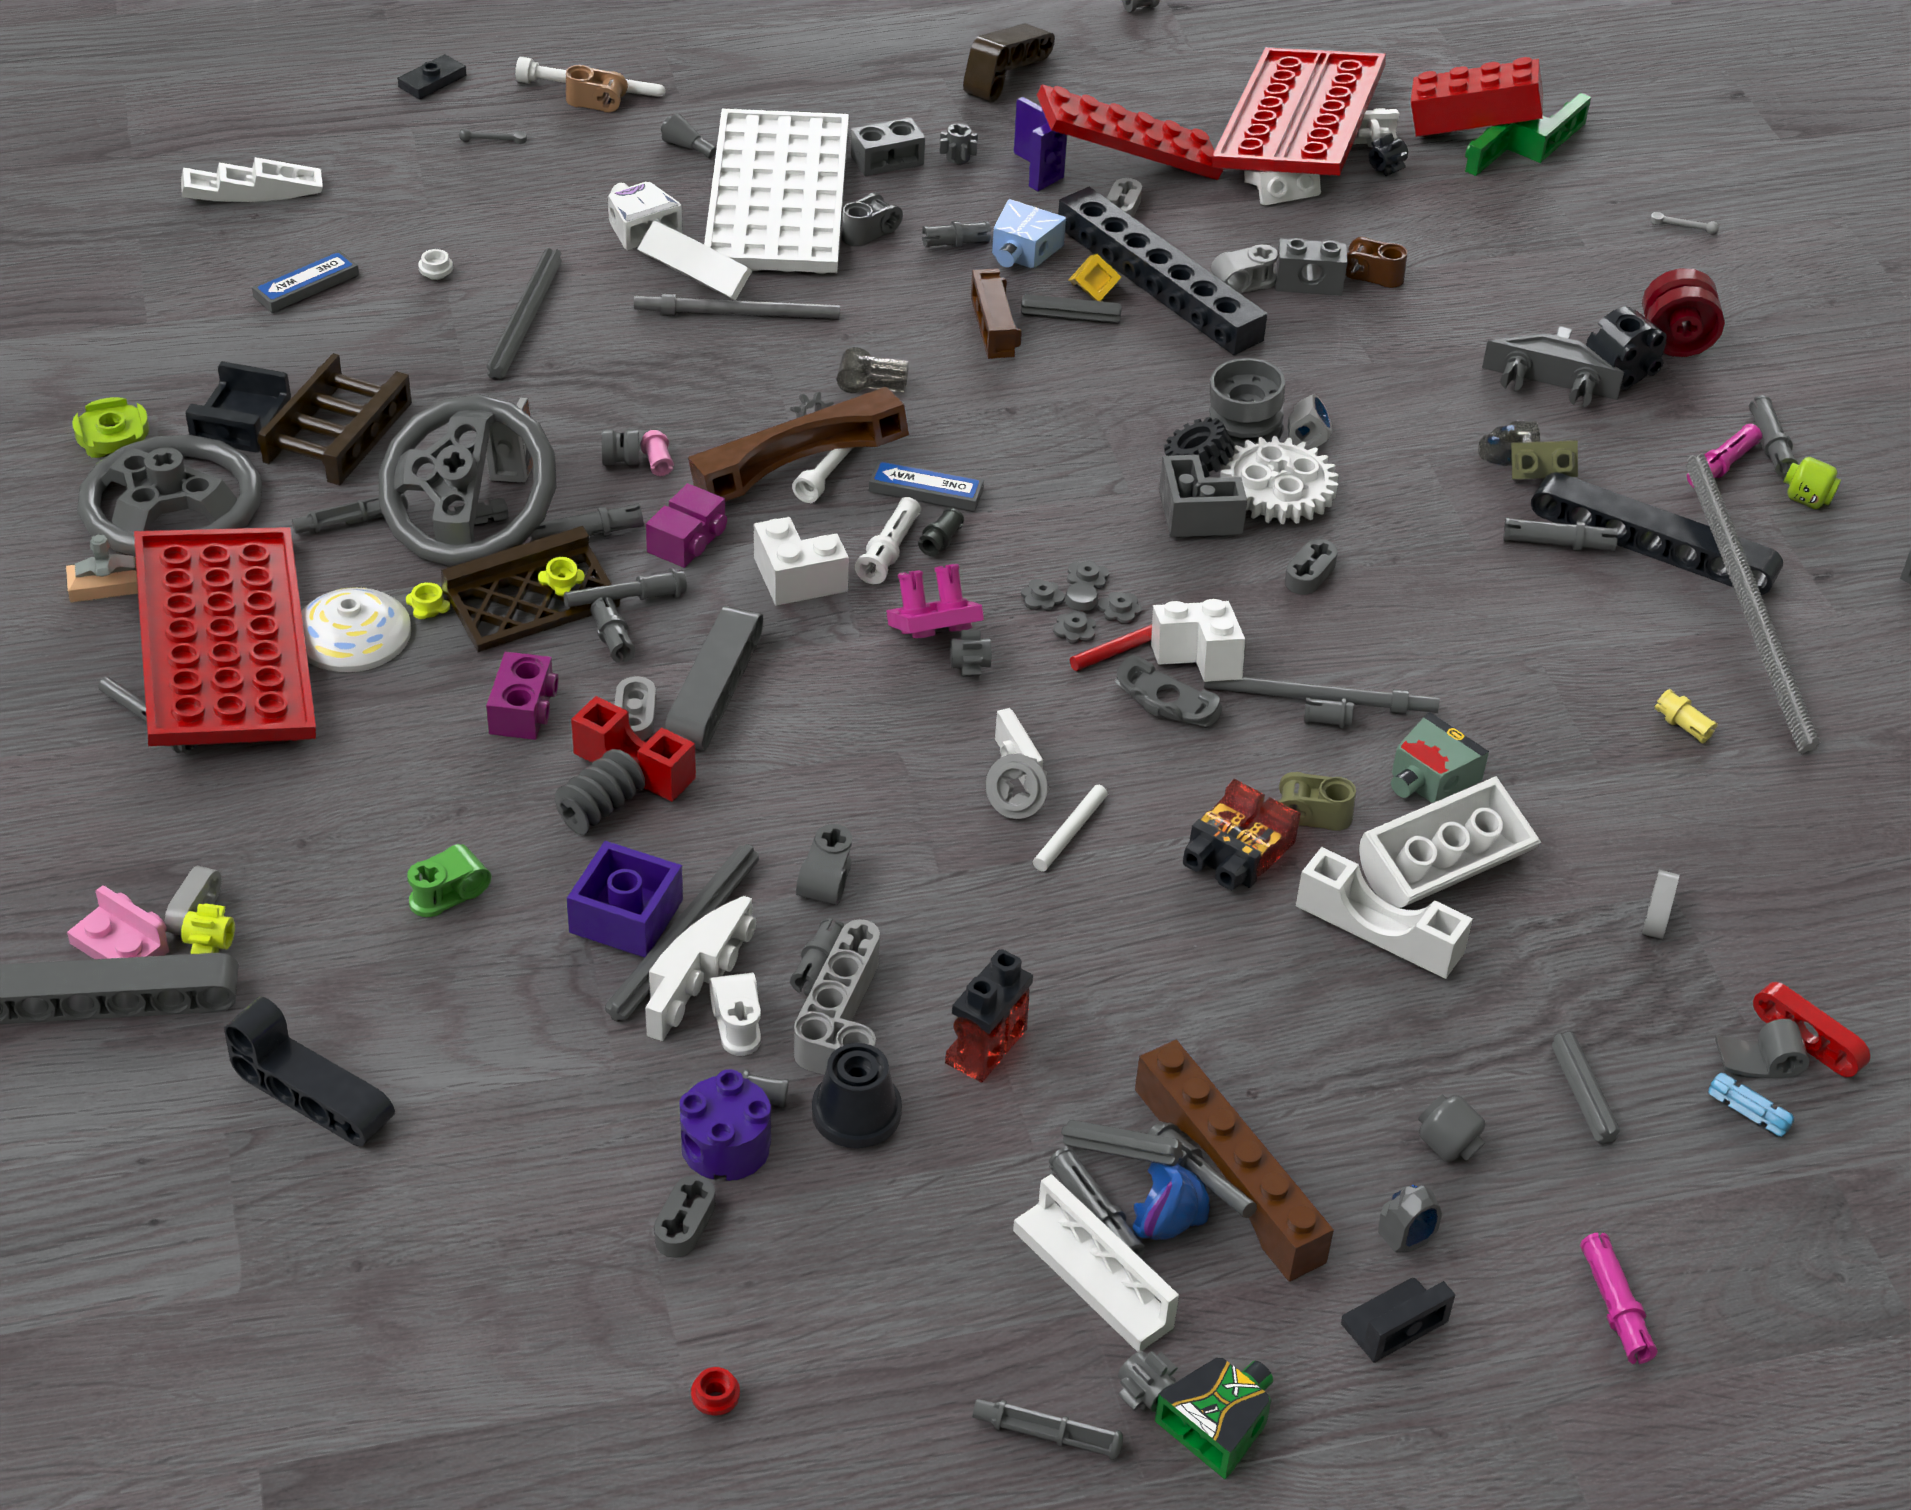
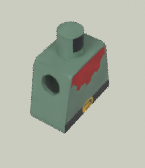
(1436, 761)

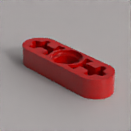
(1845, 1052)

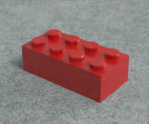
(1477, 96)

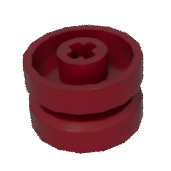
(1686, 310)

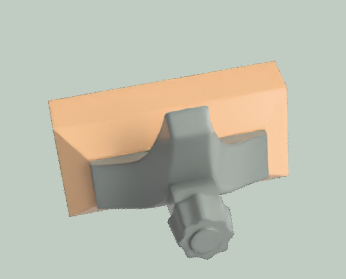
(102, 575)

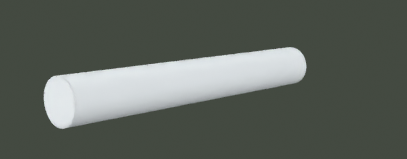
(1070, 828)

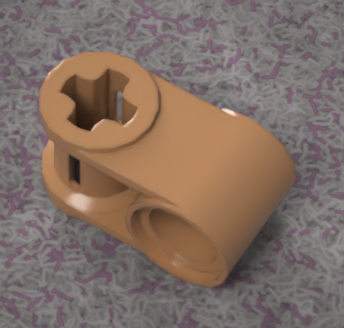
(590, 88)

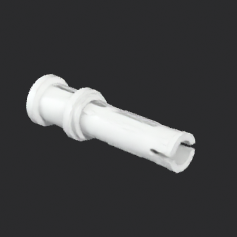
(884, 548)

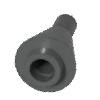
(681, 133)

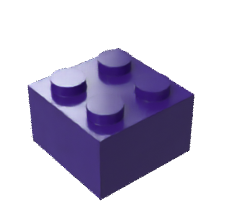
(625, 899)

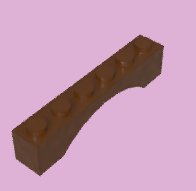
(858, 422)
(1285, 1219)

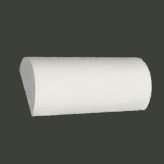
(1444, 843)

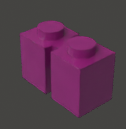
(686, 532)

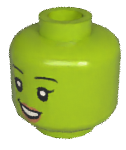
(1812, 482)

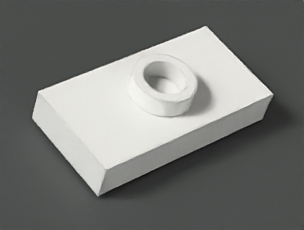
(1013, 738)

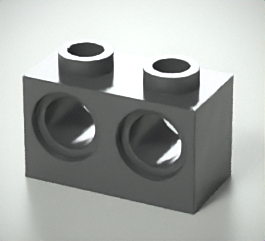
(887, 146)

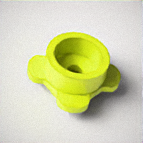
(561, 575)
(427, 600)

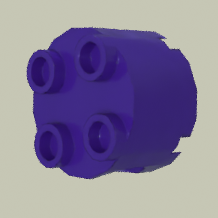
(725, 1126)

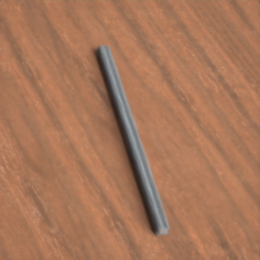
(1752, 605)

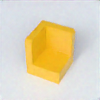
(1095, 277)

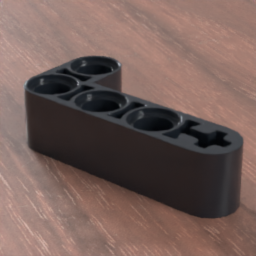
(302, 1078)

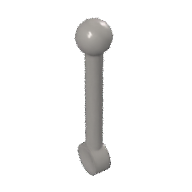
(1659, 218)

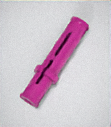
(1731, 450)
(1624, 1311)

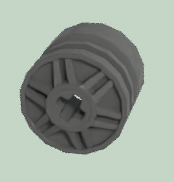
(1248, 399)

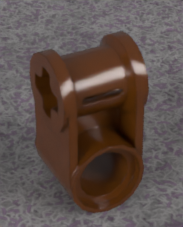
(1379, 262)

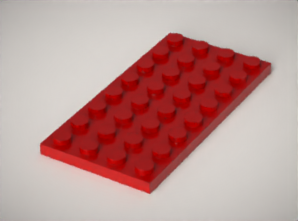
(222, 637)

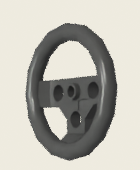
(459, 478)
(167, 487)

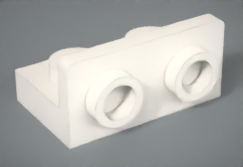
(1283, 186)

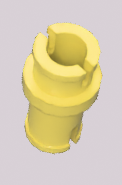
(1680, 712)

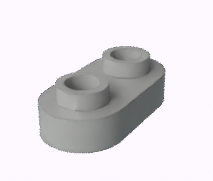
(639, 699)

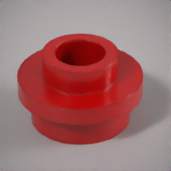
(715, 1380)

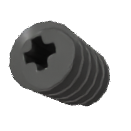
(598, 790)

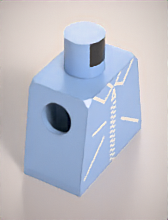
(1026, 235)

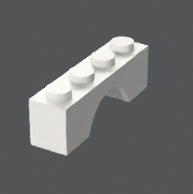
(1338, 894)

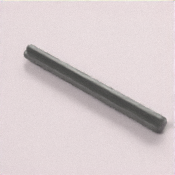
(524, 314)
(709, 899)

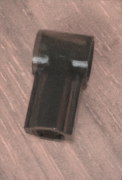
(862, 370)

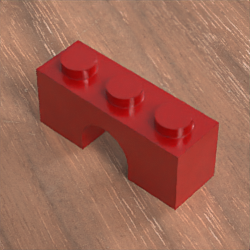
(665, 758)

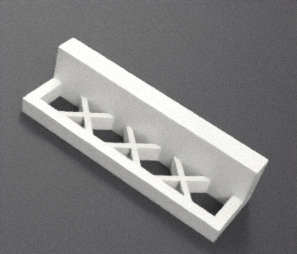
(1095, 1266)

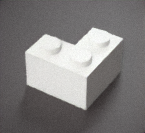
(798, 567)
(1199, 634)

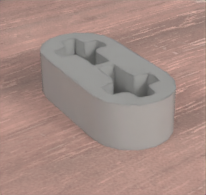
(1126, 195)
(199, 887)
(1660, 904)

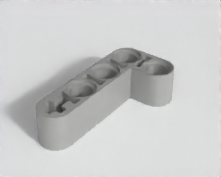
(835, 997)

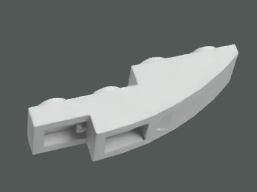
(693, 958)

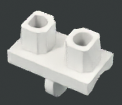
(1376, 125)

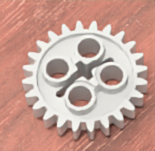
(1283, 479)

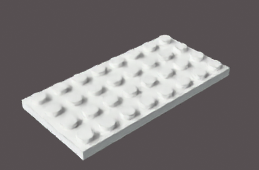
(778, 189)

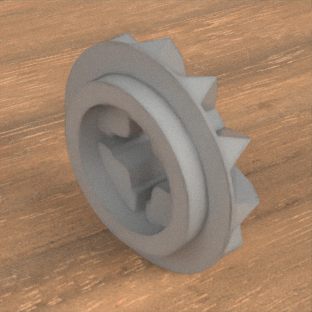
(1000, 788)

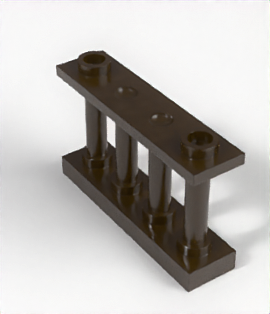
(351, 441)

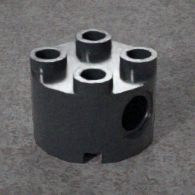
(1629, 344)

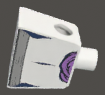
(636, 208)

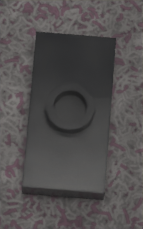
(432, 76)

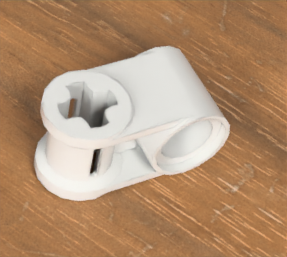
(737, 1012)

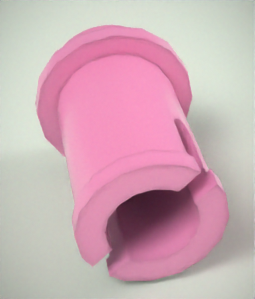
(655, 446)

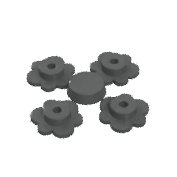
(1081, 597)

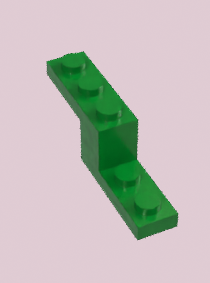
(1529, 138)

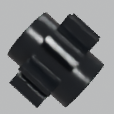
(1388, 154)

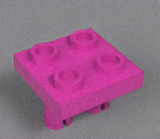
(923, 617)

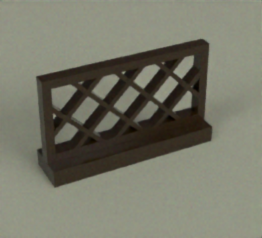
(518, 568)

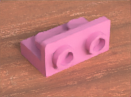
(119, 929)

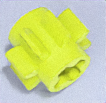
(208, 929)

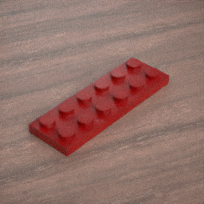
(1128, 131)

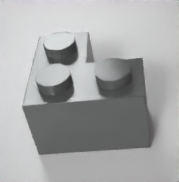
(1198, 503)

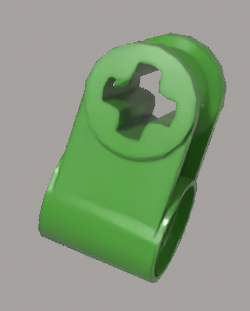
(447, 877)

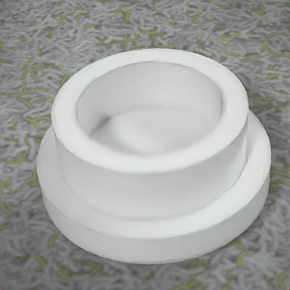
(435, 264)

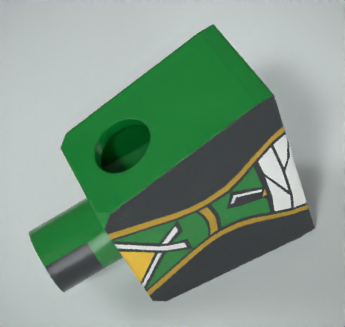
(1217, 1411)

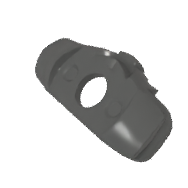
(1144, 682)

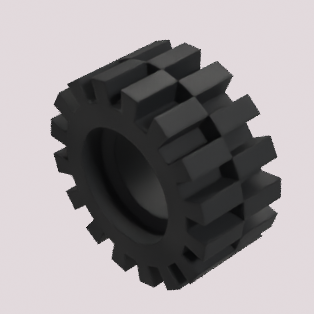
(1206, 439)

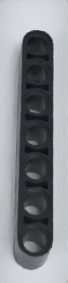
(1649, 529)

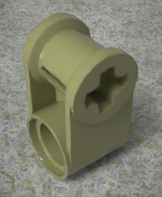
(1320, 799)

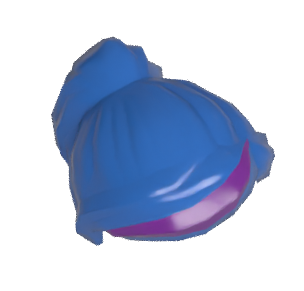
(1172, 1205)

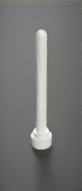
(529, 71)
(811, 483)

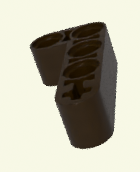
(1002, 51)

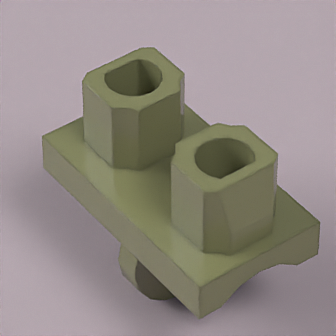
(1541, 458)

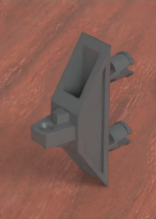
(1555, 362)

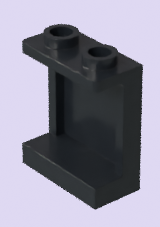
(240, 405)

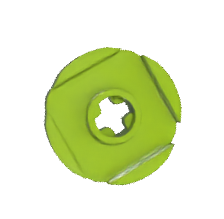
(97, 438)

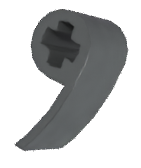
(1775, 1054)

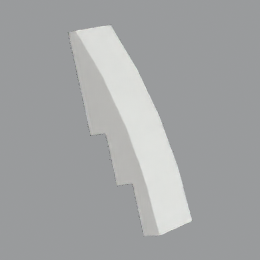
(263, 182)
(694, 260)

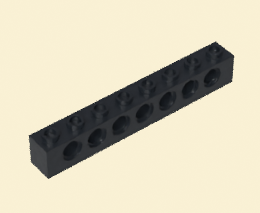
(1163, 271)

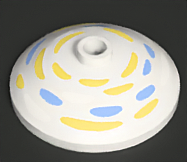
(354, 629)

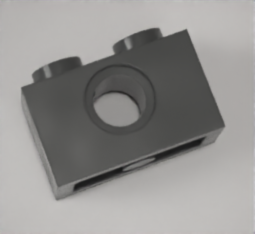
(1323, 277)

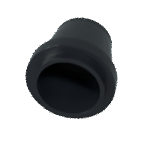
(857, 1098)

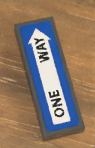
(305, 281)
(926, 485)

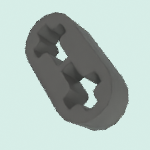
(1317, 570)
(693, 1218)

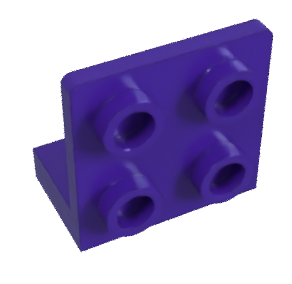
(1039, 145)

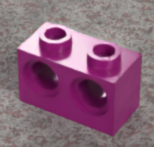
(521, 695)

